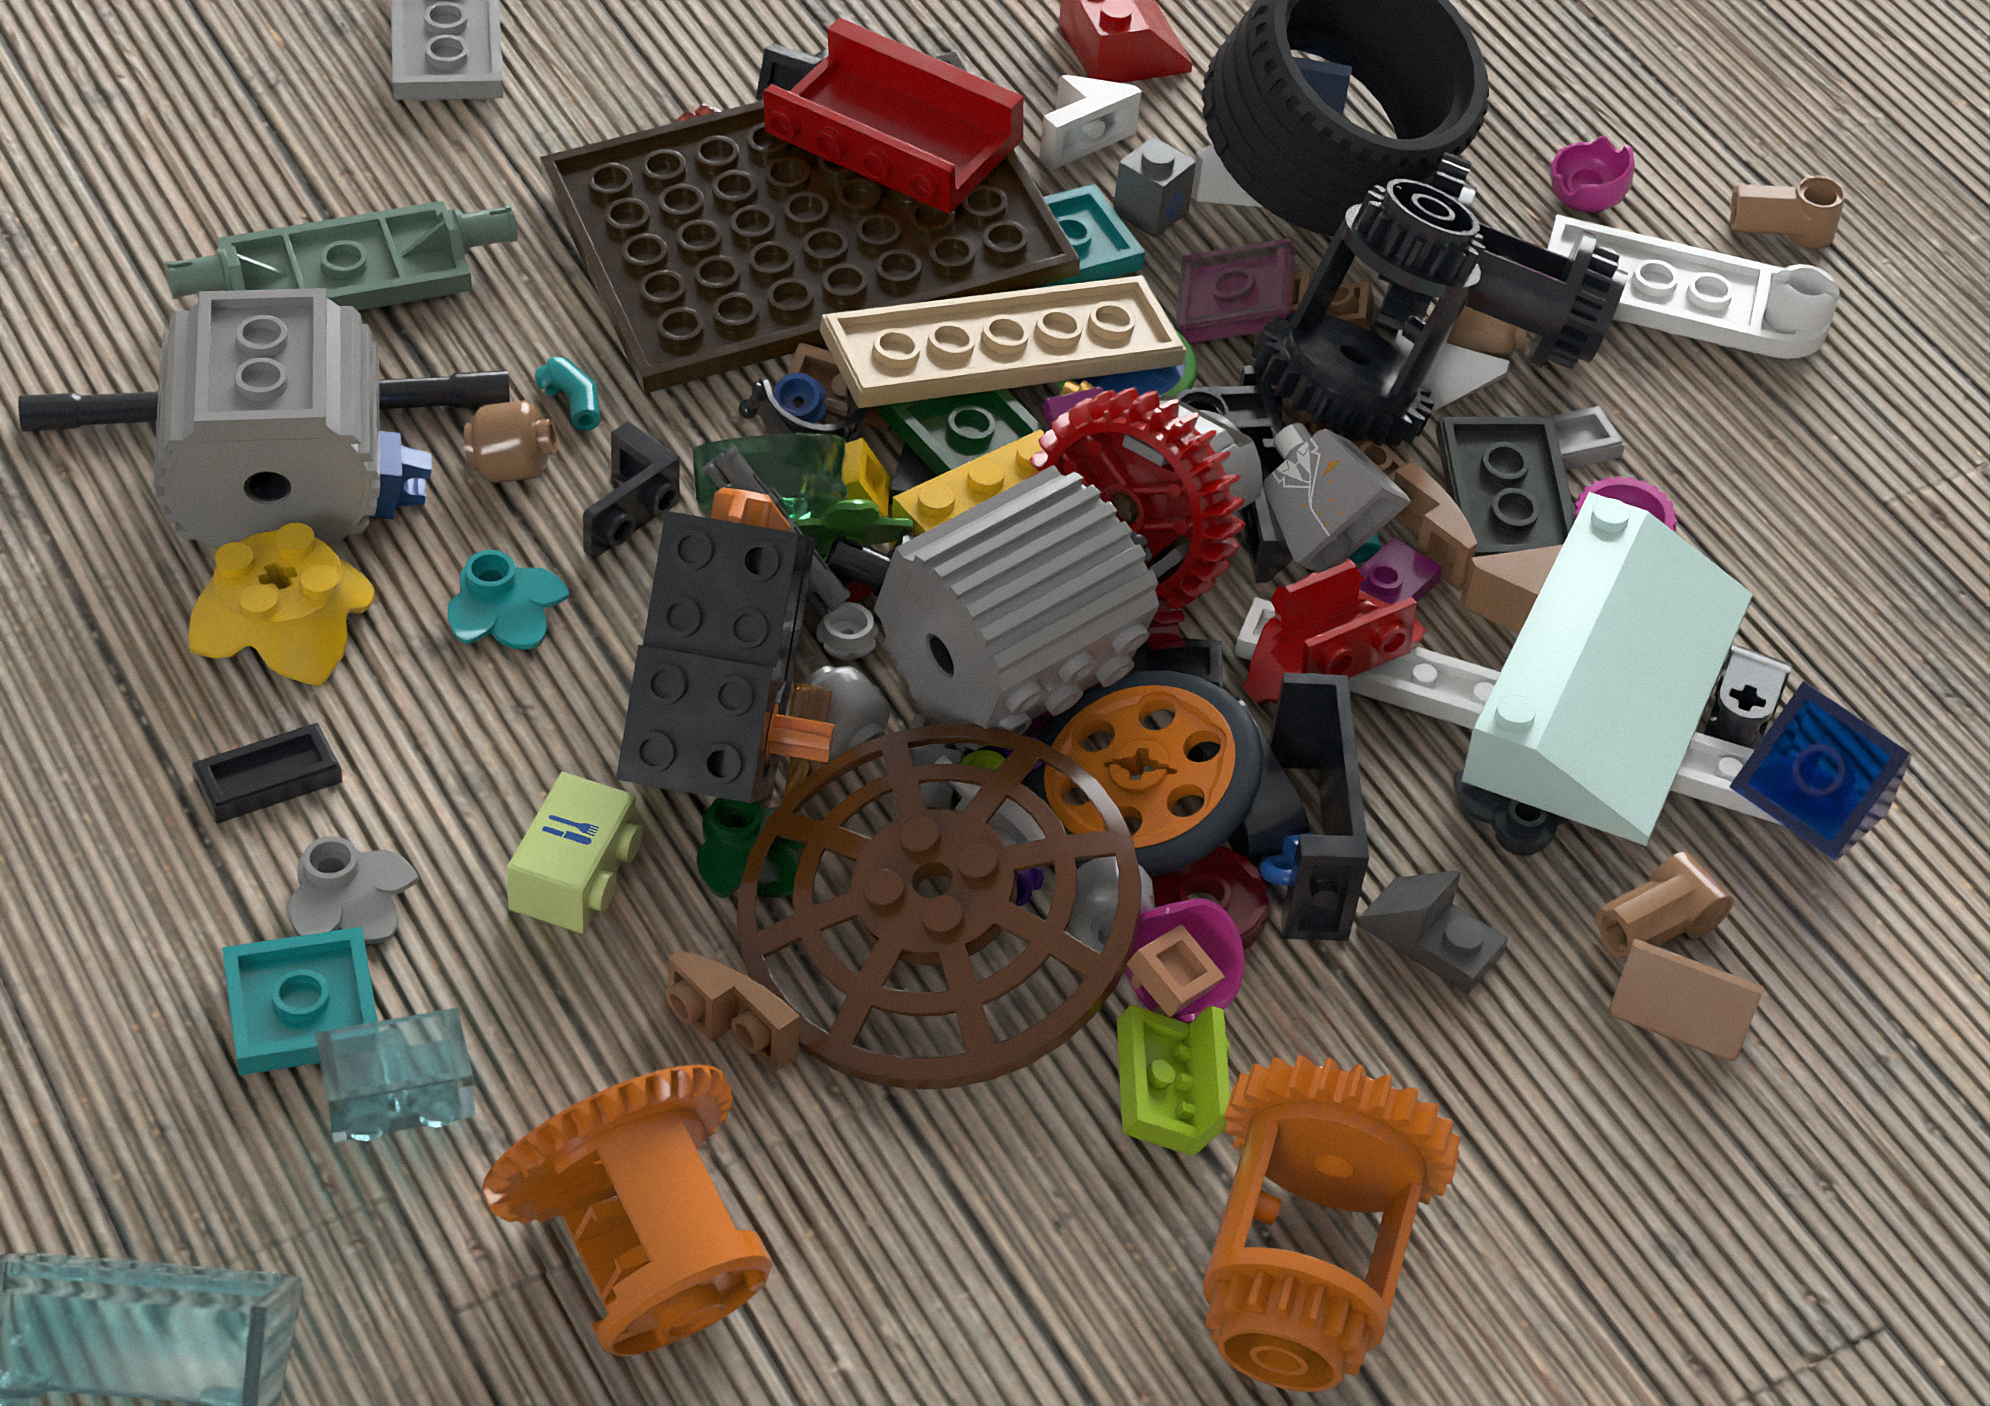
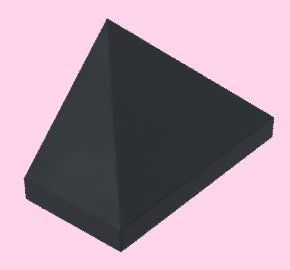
(1264, 538)

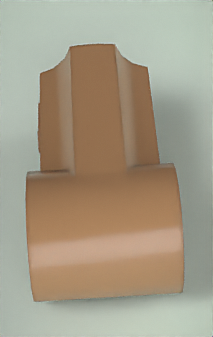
(1802, 212)
(1673, 901)

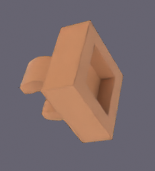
(1174, 971)

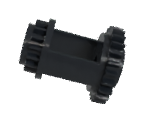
(1525, 285)
(1347, 371)

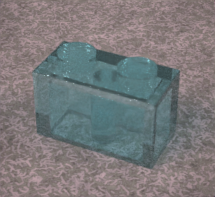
(395, 1075)

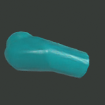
(580, 389)

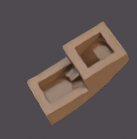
(1437, 523)

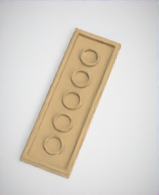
(1000, 341)

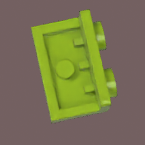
(1173, 1078)

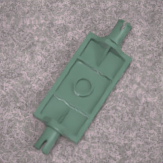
(357, 258)

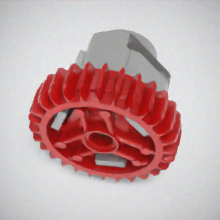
(1168, 474)

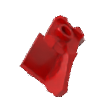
(1329, 630)

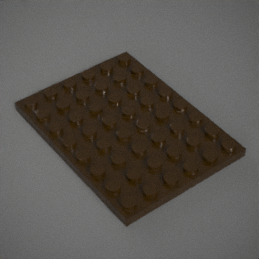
(736, 243)

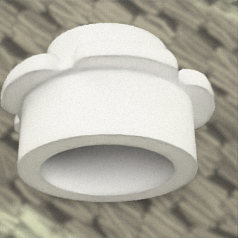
(848, 631)

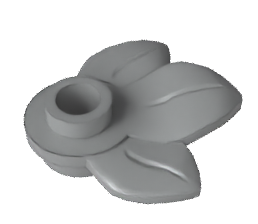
(353, 895)

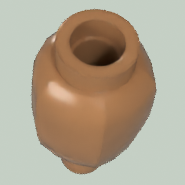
(1486, 334)

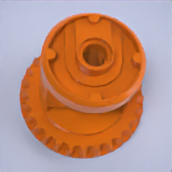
(639, 1205)

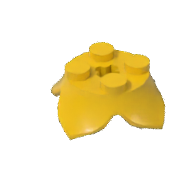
(283, 599)

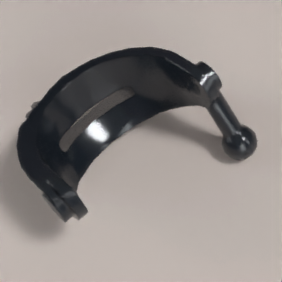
(781, 422)

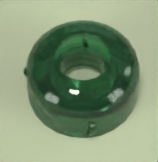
(799, 466)

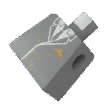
(1328, 496)

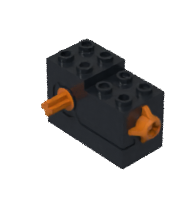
(722, 655)

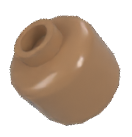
(509, 441)

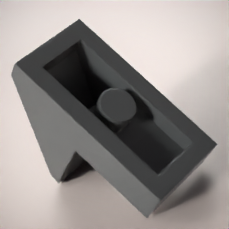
(1422, 923)

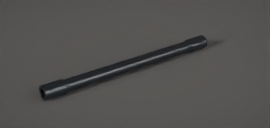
(72, 410)

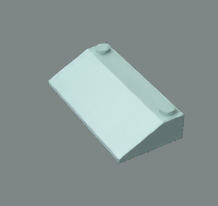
(1608, 674)

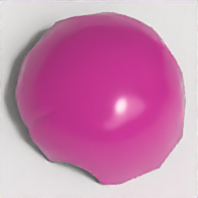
(1592, 175)

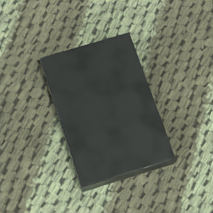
(1507, 481)

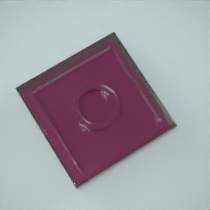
(1234, 290)

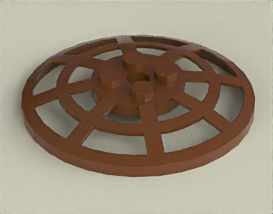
(950, 925)

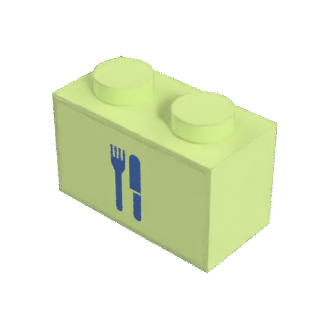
(573, 853)

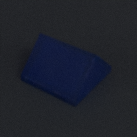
(1823, 772)

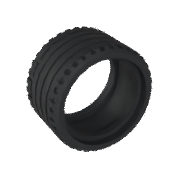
(1303, 154)

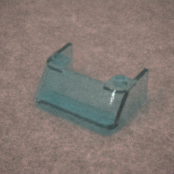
(143, 1330)

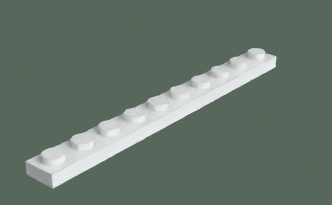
(1459, 690)

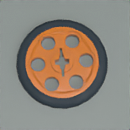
(1201, 715)

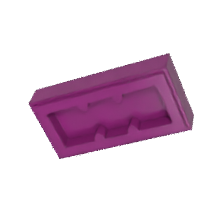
(1399, 573)

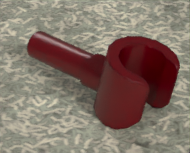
(1165, 631)

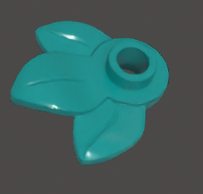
(503, 601)

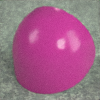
(1215, 935)

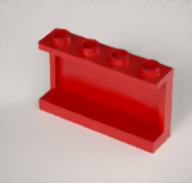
(898, 117)

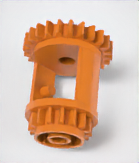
(1341, 1146)

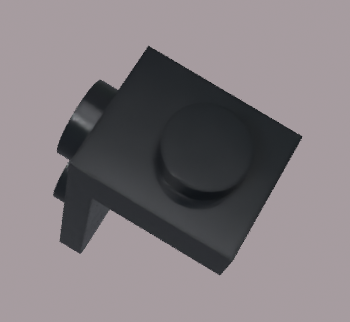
(647, 490)

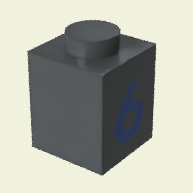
(1154, 186)

